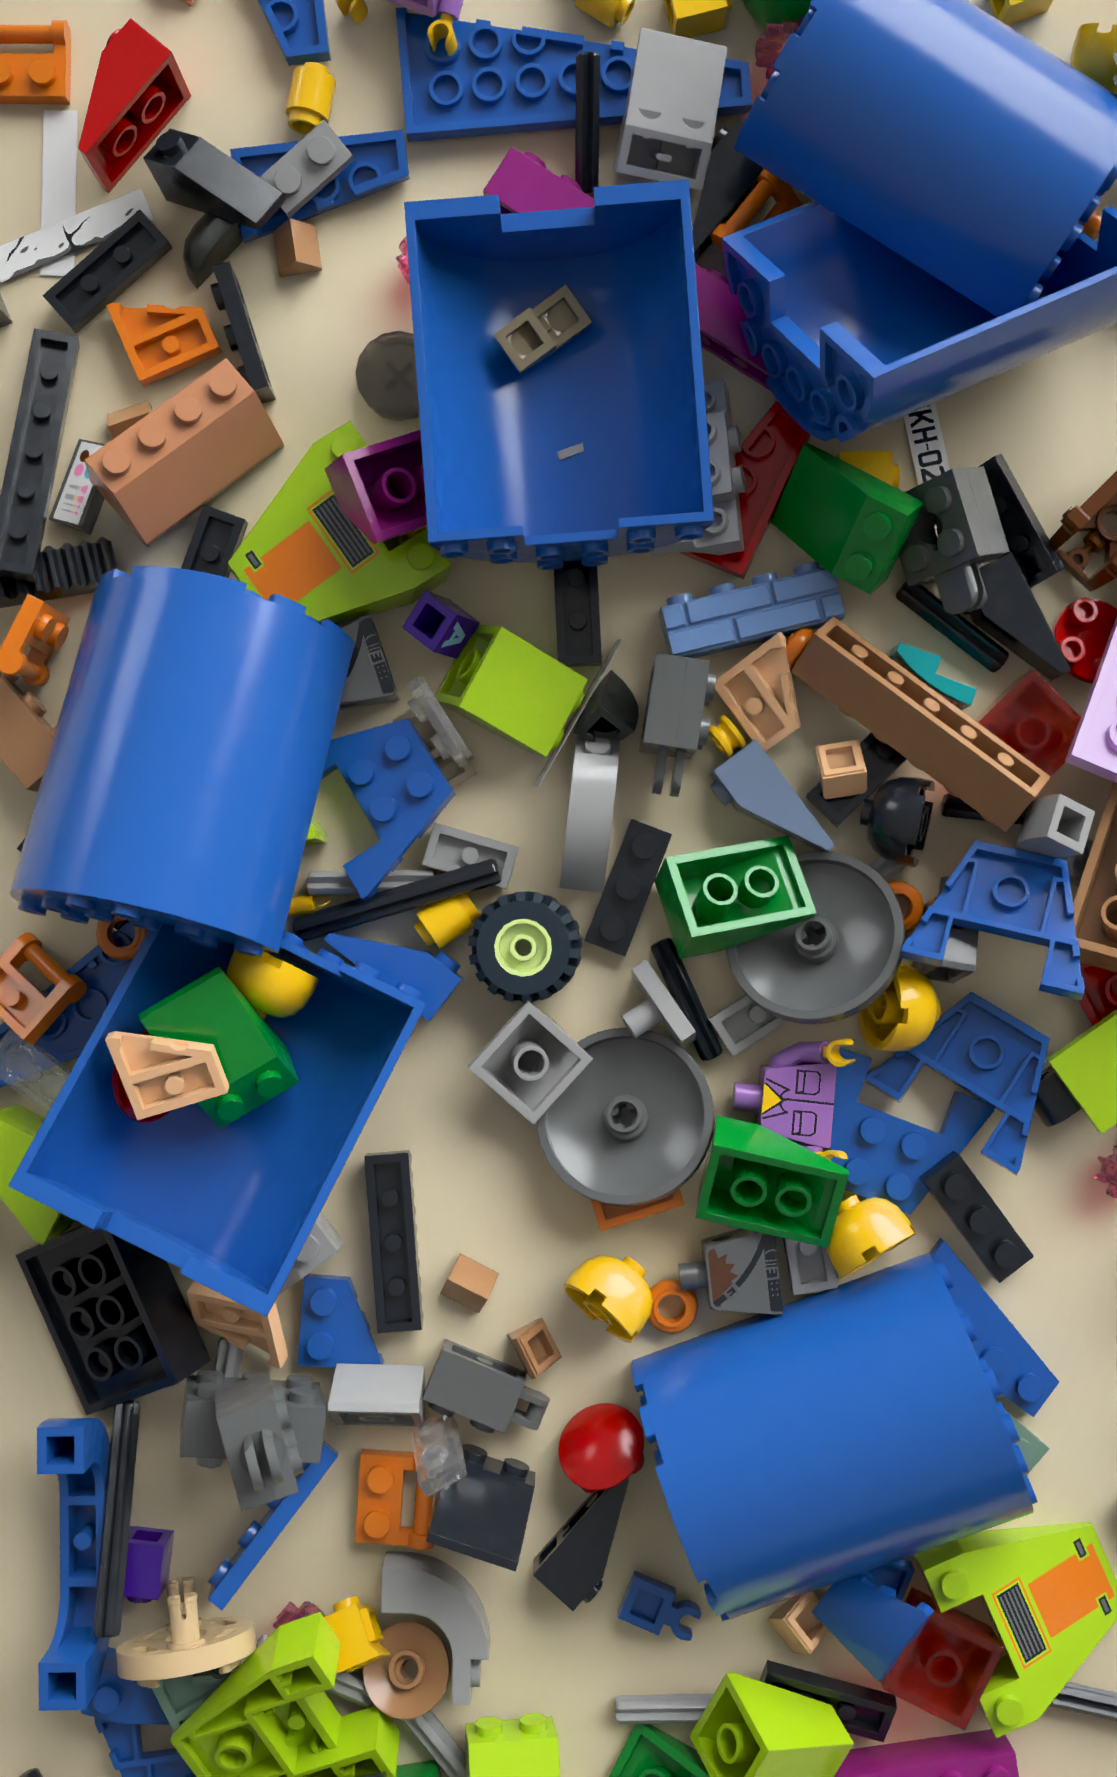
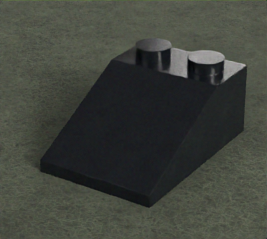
(485, 1509)

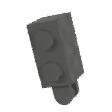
(482, 1390)

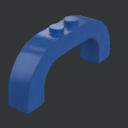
(80, 1457)

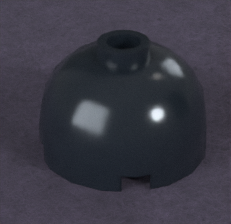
(899, 818)

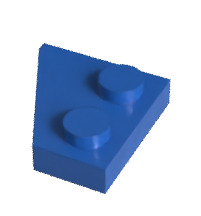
(333, 1324)

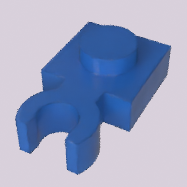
(652, 1604)

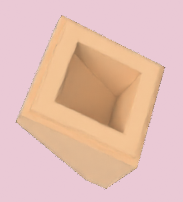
(841, 769)
(798, 1625)

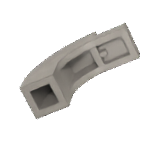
(590, 814)
(1059, 830)
(439, 1592)

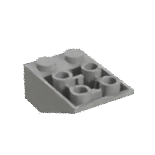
(670, 108)

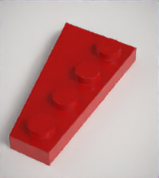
(767, 464)

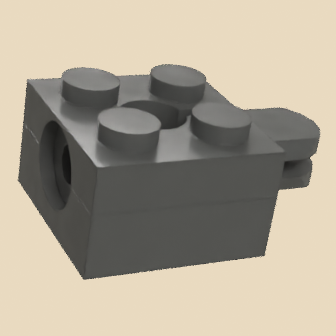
(968, 533)
(674, 714)
(254, 1439)

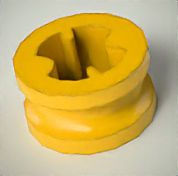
(726, 737)

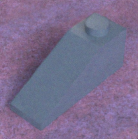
(762, 792)

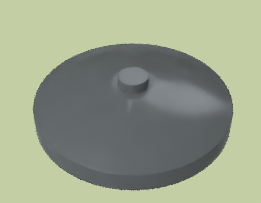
(833, 960)
(630, 1120)

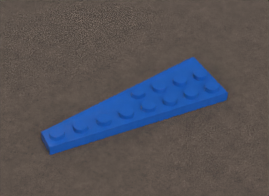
(516, 80)

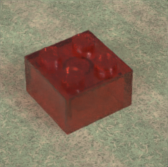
(1033, 721)
(945, 1664)

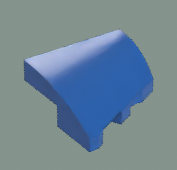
(871, 1622)

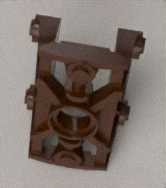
(1089, 518)

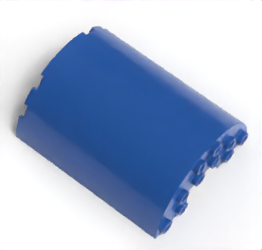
(939, 139)
(874, 337)
(619, 387)
(185, 760)
(238, 1196)
(830, 1437)

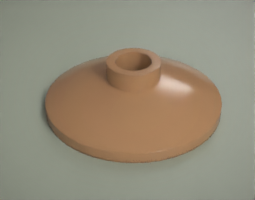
(386, 1680)

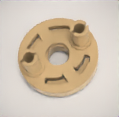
(186, 1643)

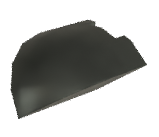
(209, 245)
(609, 711)

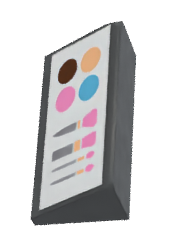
(78, 499)

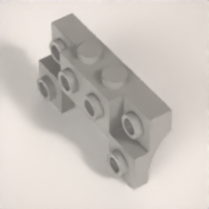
(727, 480)

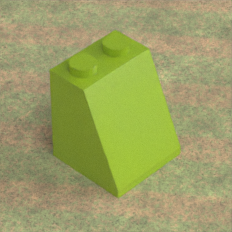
(512, 689)
(17, 1132)
(768, 1732)
(512, 1747)

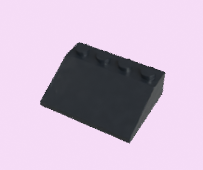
(112, 1316)

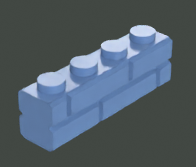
(750, 613)

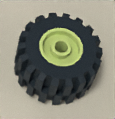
(525, 946)

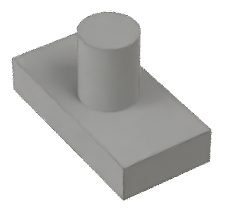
(656, 1008)

